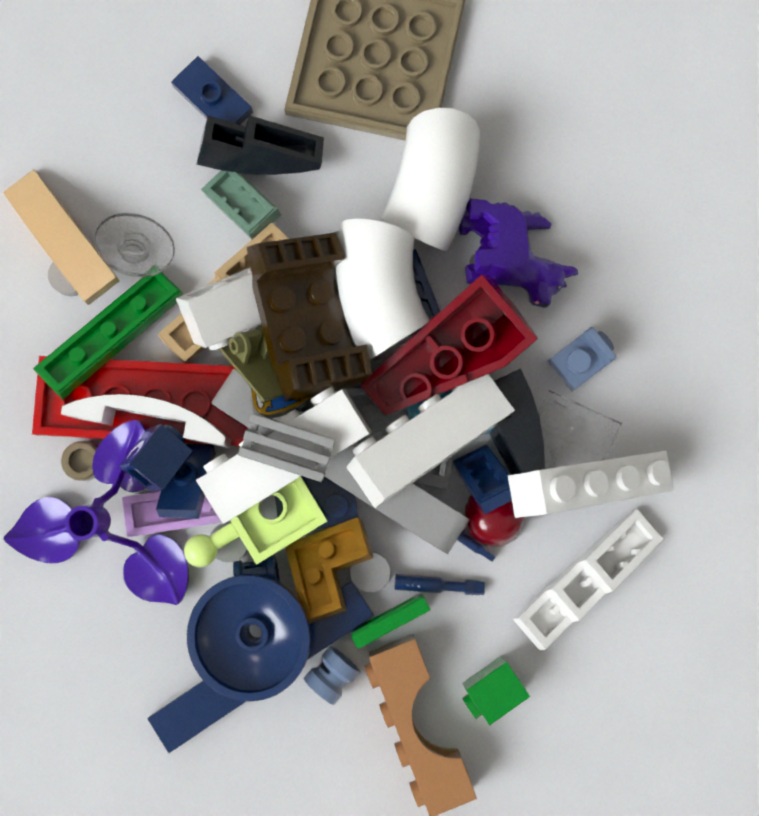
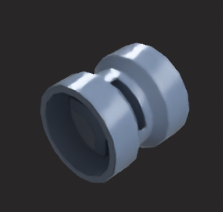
(331, 675)

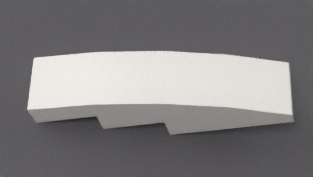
(588, 579)

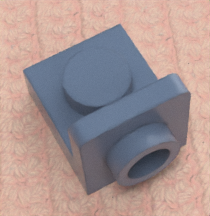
(583, 358)

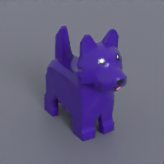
(507, 251)

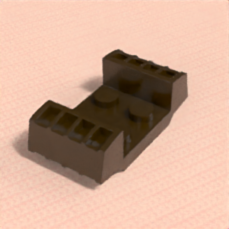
(305, 316)

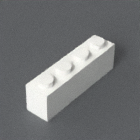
(221, 310)
(428, 439)
(241, 482)
(589, 484)

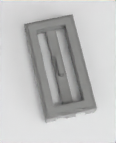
(252, 436)

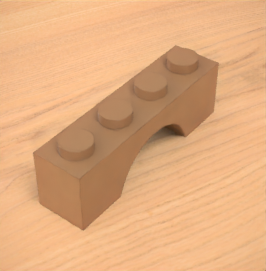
(438, 771)

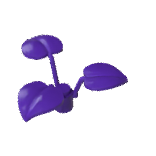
(52, 529)

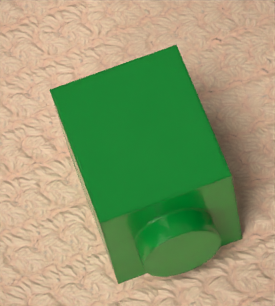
(494, 691)

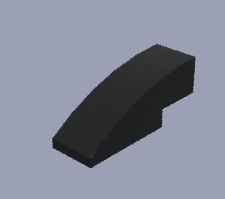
(258, 147)
(520, 434)

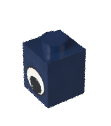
(156, 457)

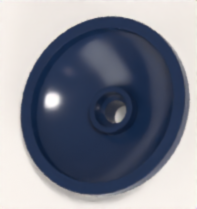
(230, 656)

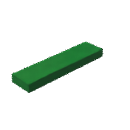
(107, 334)

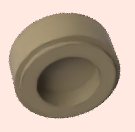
(78, 460)

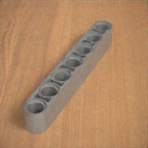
(410, 507)

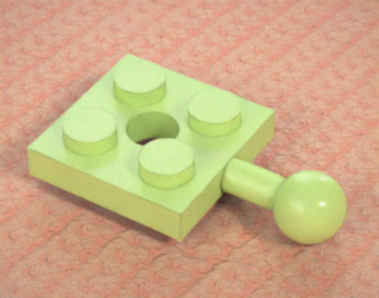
(261, 535)

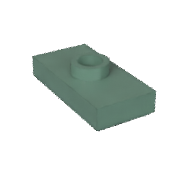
(241, 202)

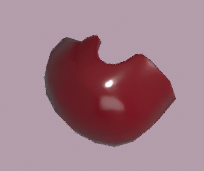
(495, 527)

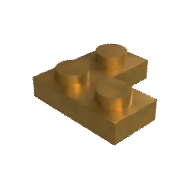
(316, 562)

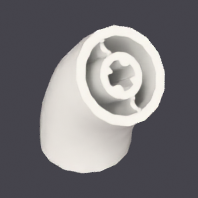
(435, 176)
(378, 284)

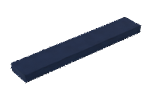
(204, 706)

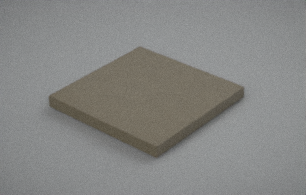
(373, 62)

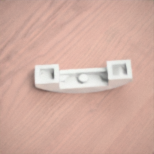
(103, 409)

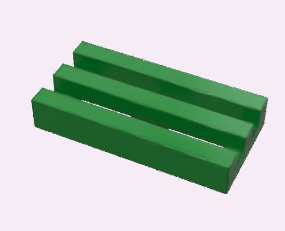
(389, 620)

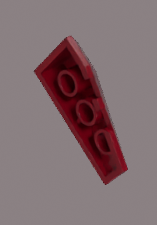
(461, 343)

